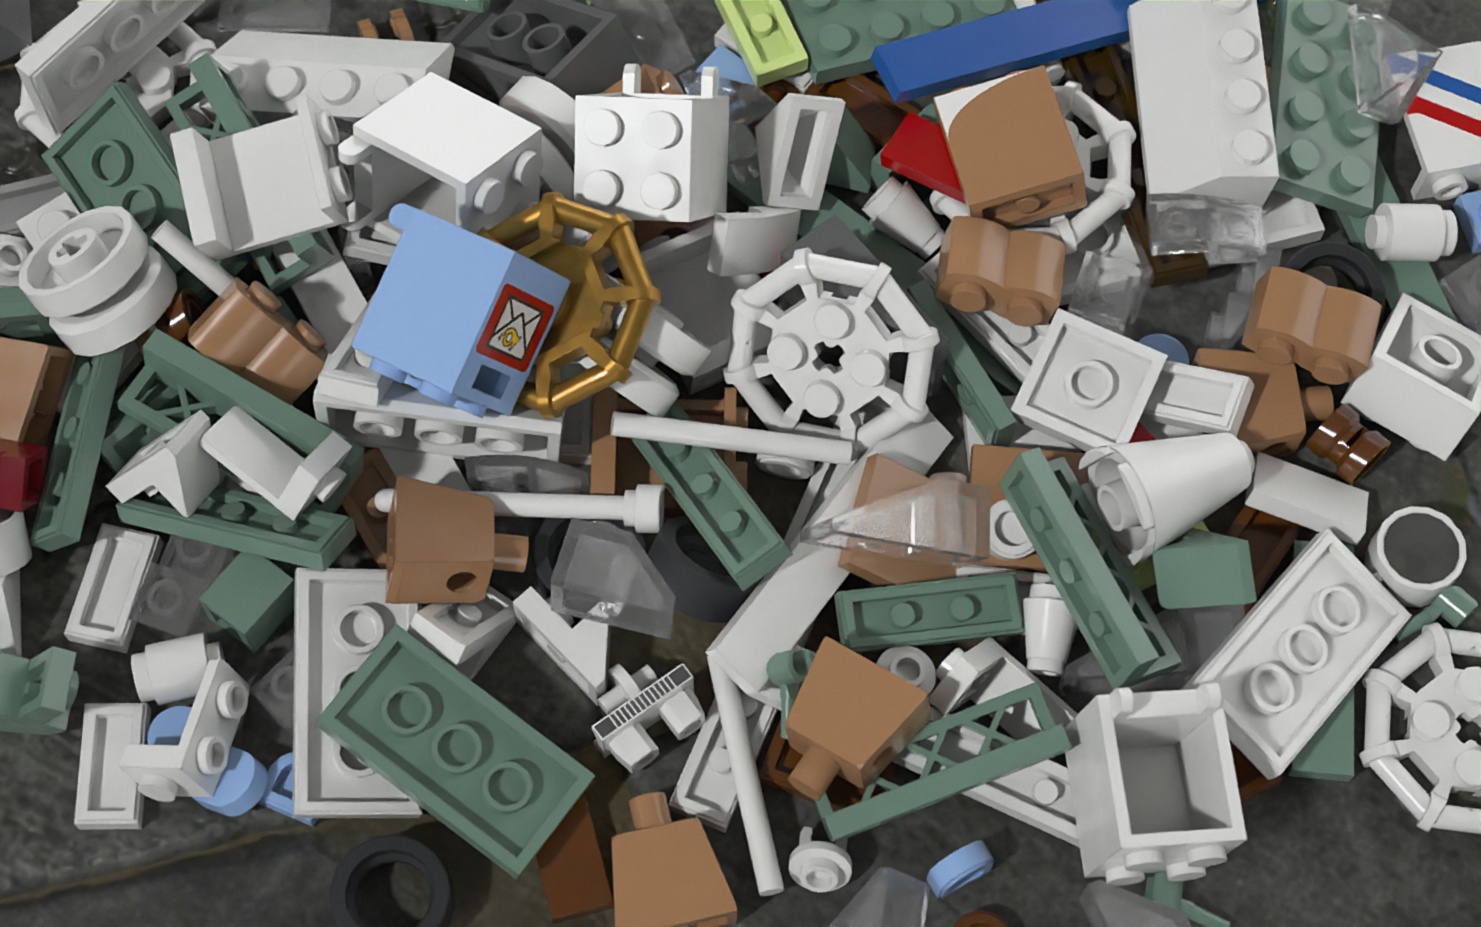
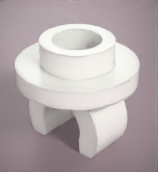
(910, 665)
(820, 864)

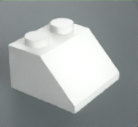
(1421, 378)

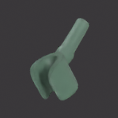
(1452, 604)
(786, 672)
(1170, 894)

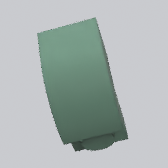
(37, 691)

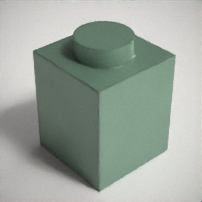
(251, 598)

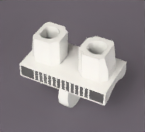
(666, 699)

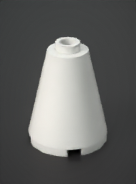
(1163, 487)

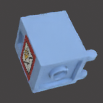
(458, 314)

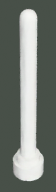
(637, 508)

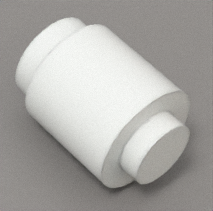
(1411, 232)
(173, 668)

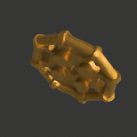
(589, 300)

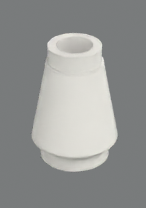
(904, 217)
(1047, 630)

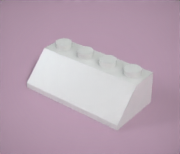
(335, 71)
(1203, 98)
(426, 426)

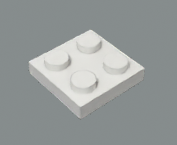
(1087, 384)

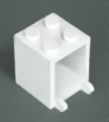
(653, 151)
(443, 156)
(1153, 784)

